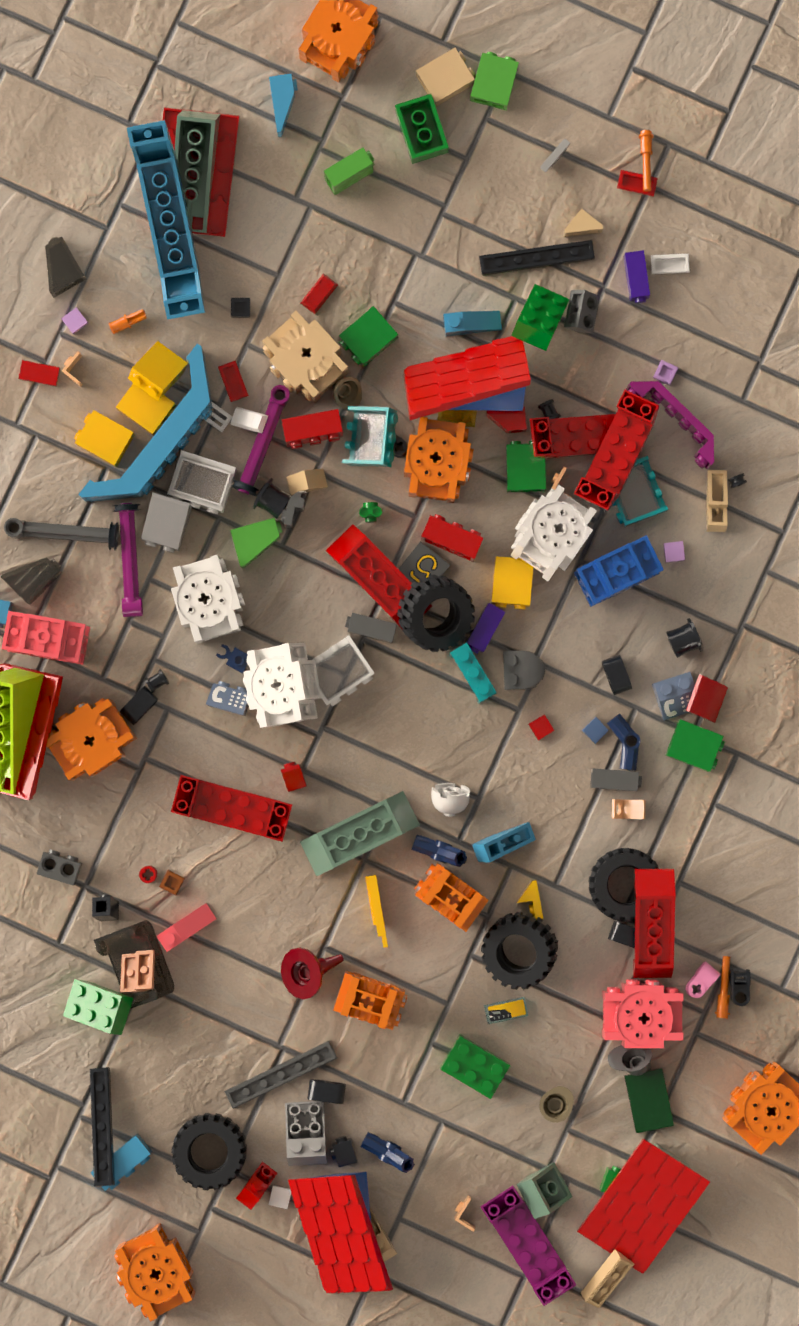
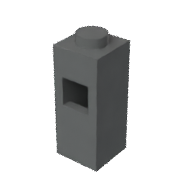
(371, 627)
(615, 779)

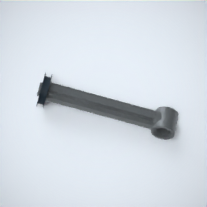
(64, 532)

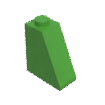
(254, 539)

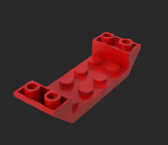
(569, 435)
(618, 450)
(371, 570)
(231, 808)
(654, 923)

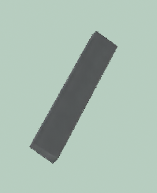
(280, 1074)

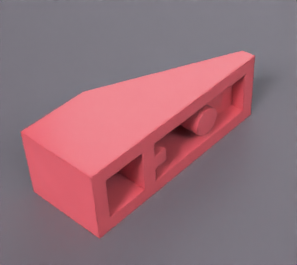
(186, 927)

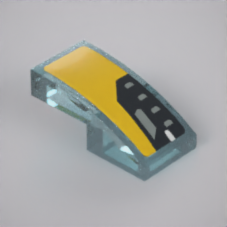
(506, 1010)

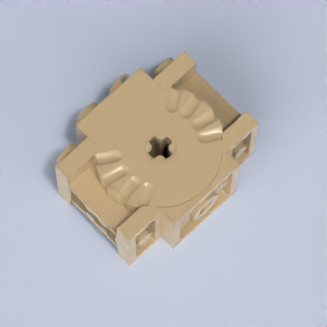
(300, 373)

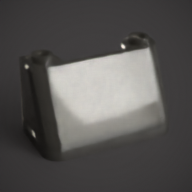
(128, 941)

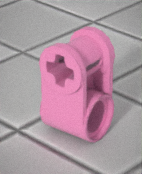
(704, 977)

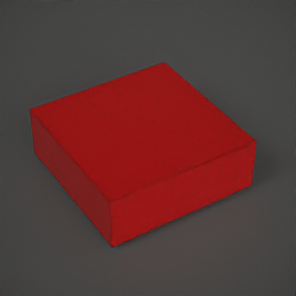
(541, 727)

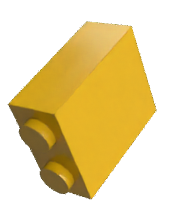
(157, 370)
(144, 409)
(104, 438)
(512, 583)

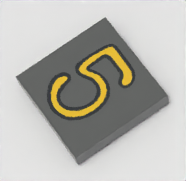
(423, 563)

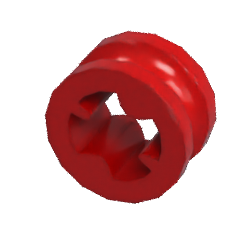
(152, 878)

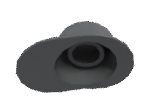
(633, 1060)

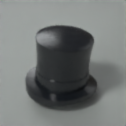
(272, 499)
(684, 639)

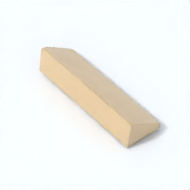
(606, 1279)

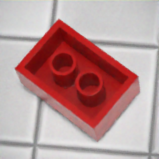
(312, 428)
(452, 537)

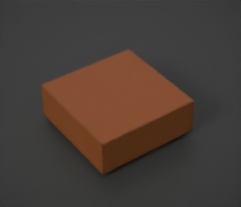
(172, 882)

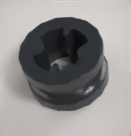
(737, 480)

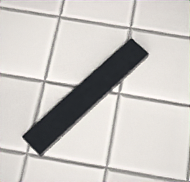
(536, 257)
(102, 1127)

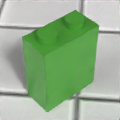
(494, 80)
(349, 170)

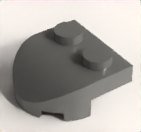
(295, 504)
(522, 670)

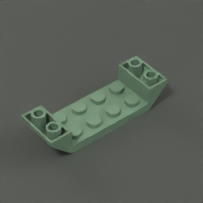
(359, 833)

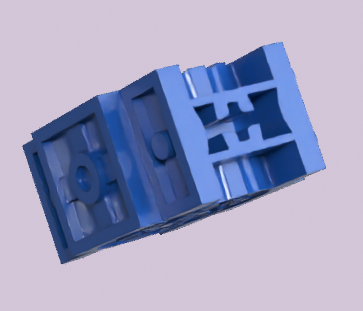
(618, 571)

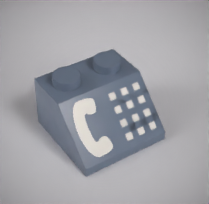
(674, 695)
(228, 698)

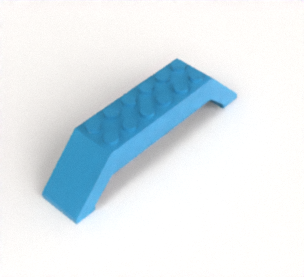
(167, 219)
(165, 443)

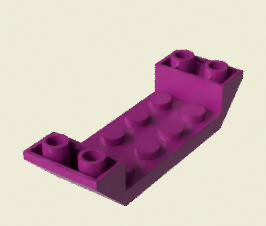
(686, 419)
(528, 1245)

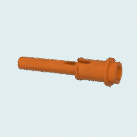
(646, 150)
(723, 997)

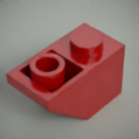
(509, 420)
(293, 776)
(256, 1185)

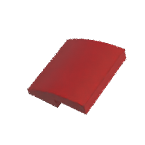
(707, 698)

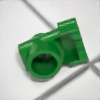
(370, 512)

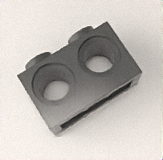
(582, 311)
(58, 872)

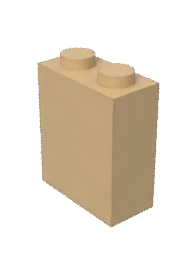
(446, 76)

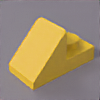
(532, 894)

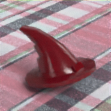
(304, 972)

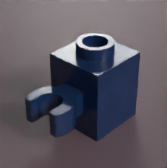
(236, 659)

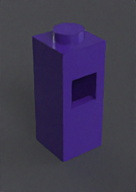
(637, 276)
(485, 628)

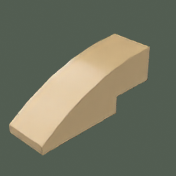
(716, 501)

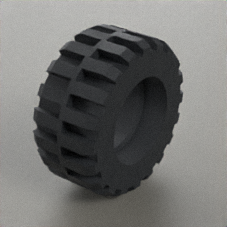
(454, 626)
(599, 881)
(502, 967)
(190, 1170)

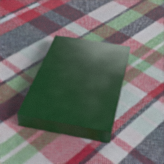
(649, 1101)

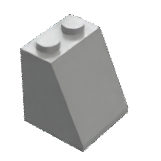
(166, 522)

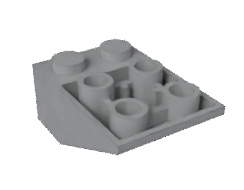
(305, 1133)

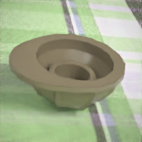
(347, 392)
(556, 1104)

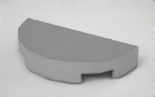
(555, 155)

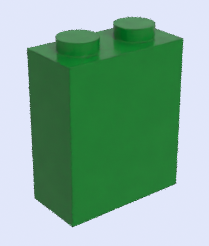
(367, 337)
(524, 470)
(695, 746)

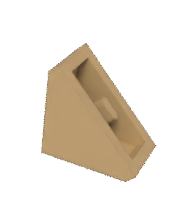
(582, 225)
(307, 481)

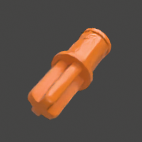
(127, 321)

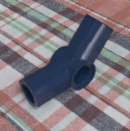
(629, 754)
(439, 851)
(388, 1152)

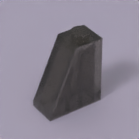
(61, 267)
(33, 578)

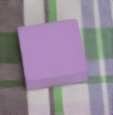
(74, 320)
(665, 372)
(674, 551)

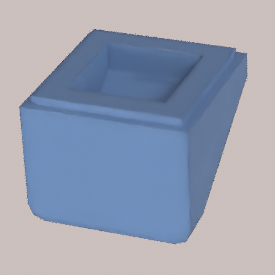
(595, 730)

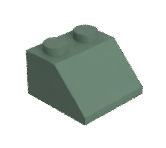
(544, 1191)

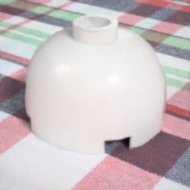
(450, 799)

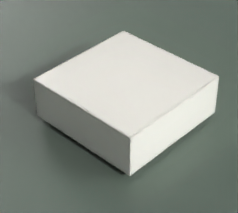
(280, 1197)

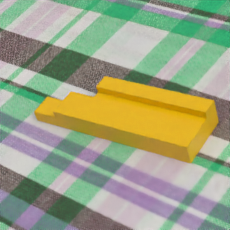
(376, 908)

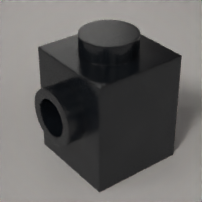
(105, 908)
(343, 1151)

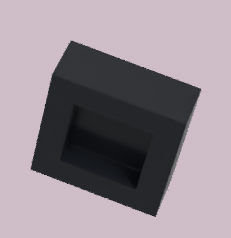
(240, 307)

